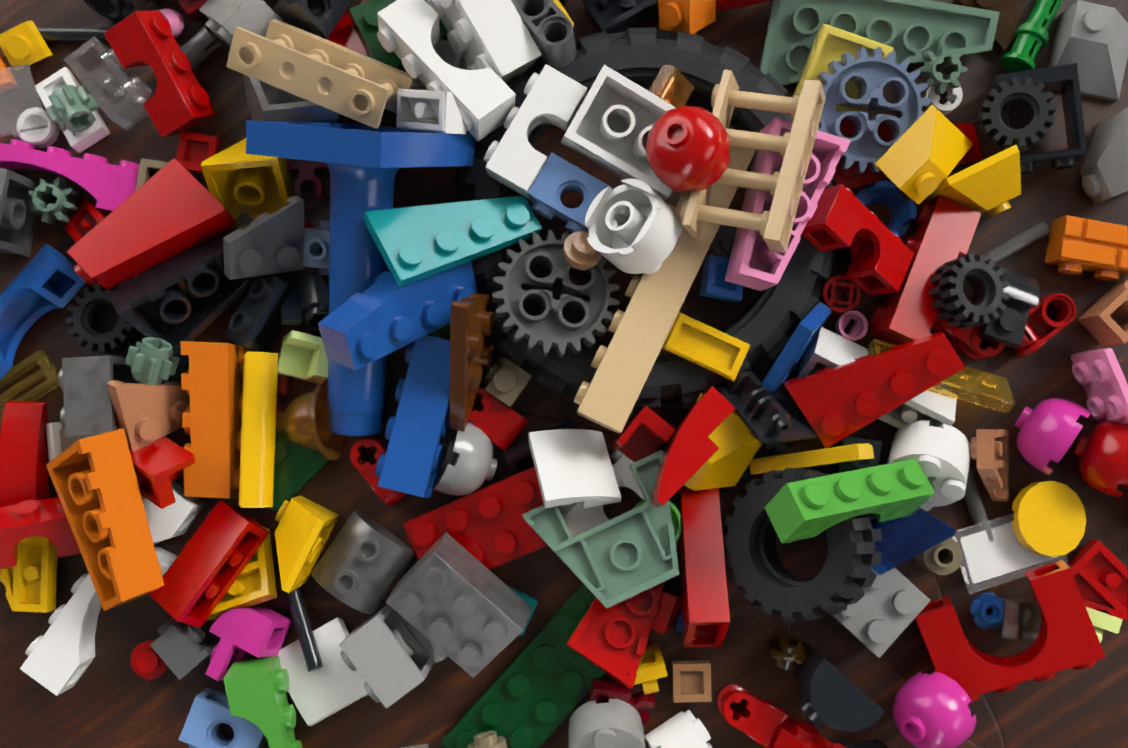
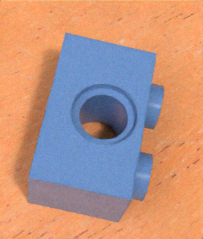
(557, 179)
(204, 721)

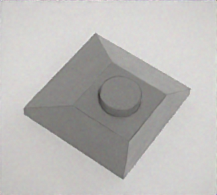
(1097, 42)
(1106, 161)

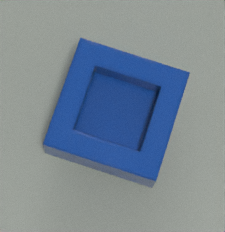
(713, 280)

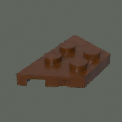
(469, 353)

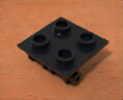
(765, 412)

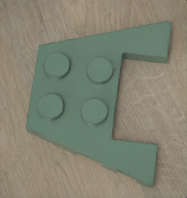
(620, 554)

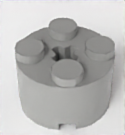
(606, 726)

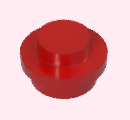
(146, 661)

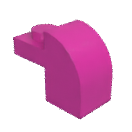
(245, 632)

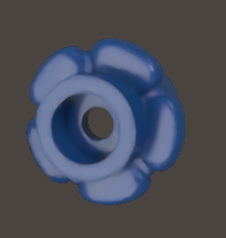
(978, 610)

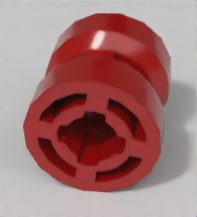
(834, 297)

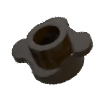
(788, 652)

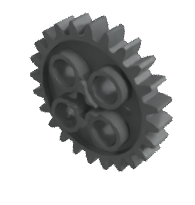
(550, 327)

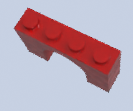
(1062, 643)

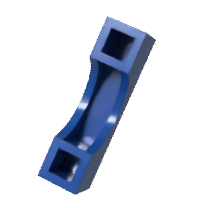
(40, 287)

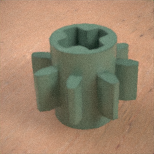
(946, 60)
(72, 108)
(44, 196)
(151, 360)

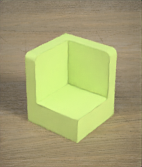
(303, 357)

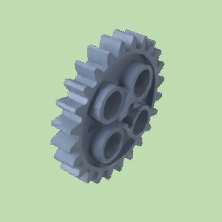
(871, 76)

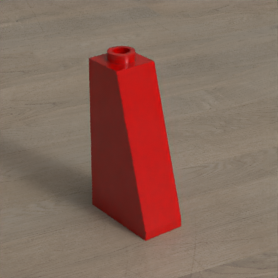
(150, 227)
(702, 569)

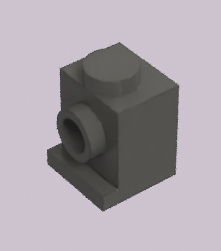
(182, 647)

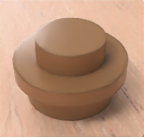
(579, 252)

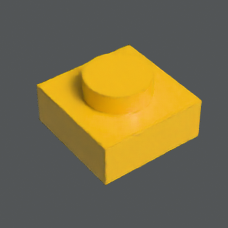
(24, 45)

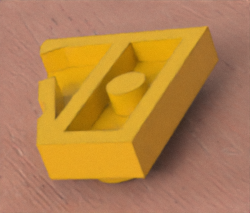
(33, 581)
(253, 585)

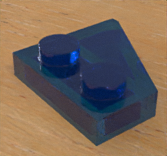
(908, 538)

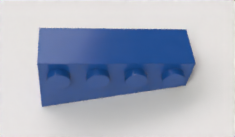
(392, 316)
(420, 420)

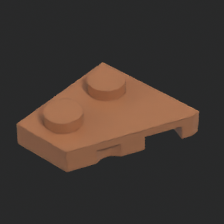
(147, 410)

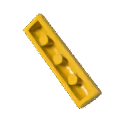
(258, 430)

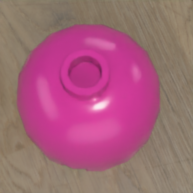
(1048, 431)
(933, 711)

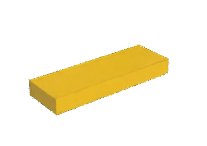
(813, 458)

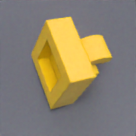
(650, 669)

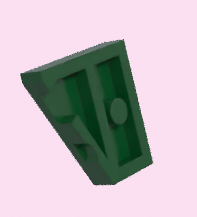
(293, 468)

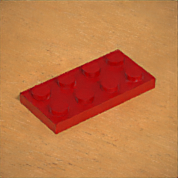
(485, 521)

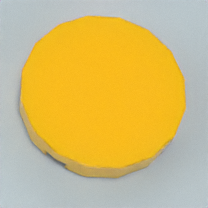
(1048, 518)

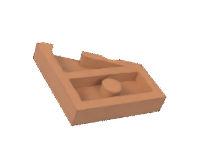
(992, 456)

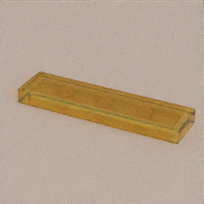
(967, 385)

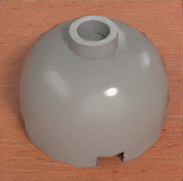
(465, 461)

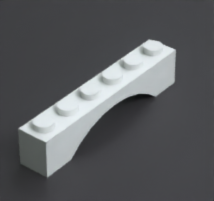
(69, 643)

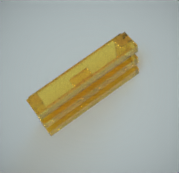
(47, 370)

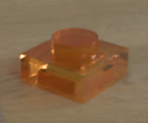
(672, 86)

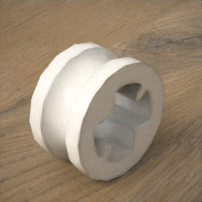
(954, 95)

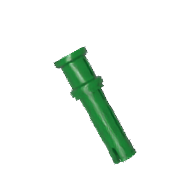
(1031, 37)

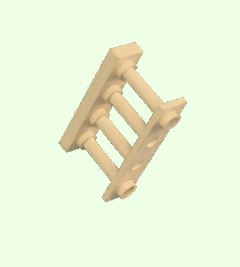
(319, 71)
(783, 185)

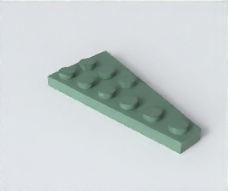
(903, 24)

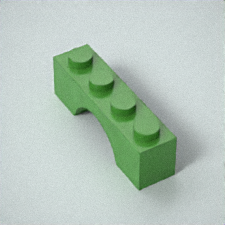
(815, 504)
(258, 694)

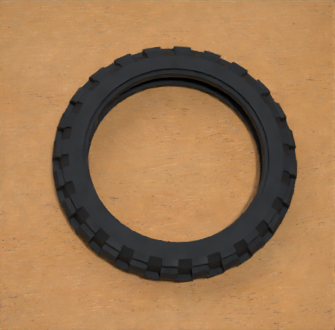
(772, 313)

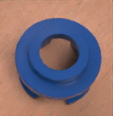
(900, 207)

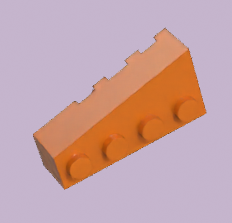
(213, 418)
(107, 517)

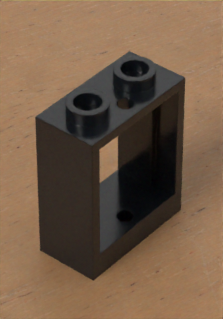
(1054, 78)

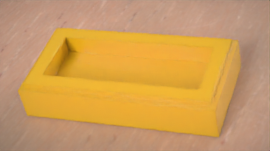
(706, 346)

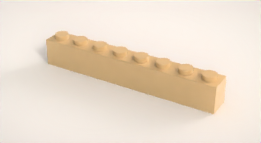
(649, 317)

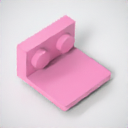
(1103, 384)

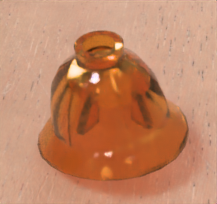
(308, 423)

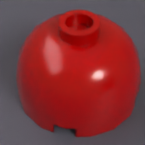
(688, 149)
(1104, 457)

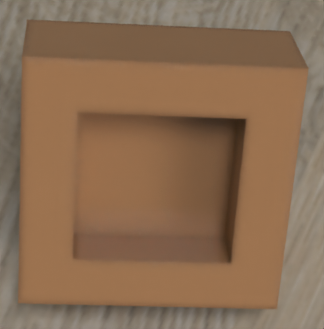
(691, 681)

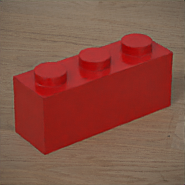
(209, 564)

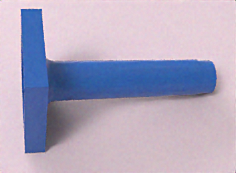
(361, 180)

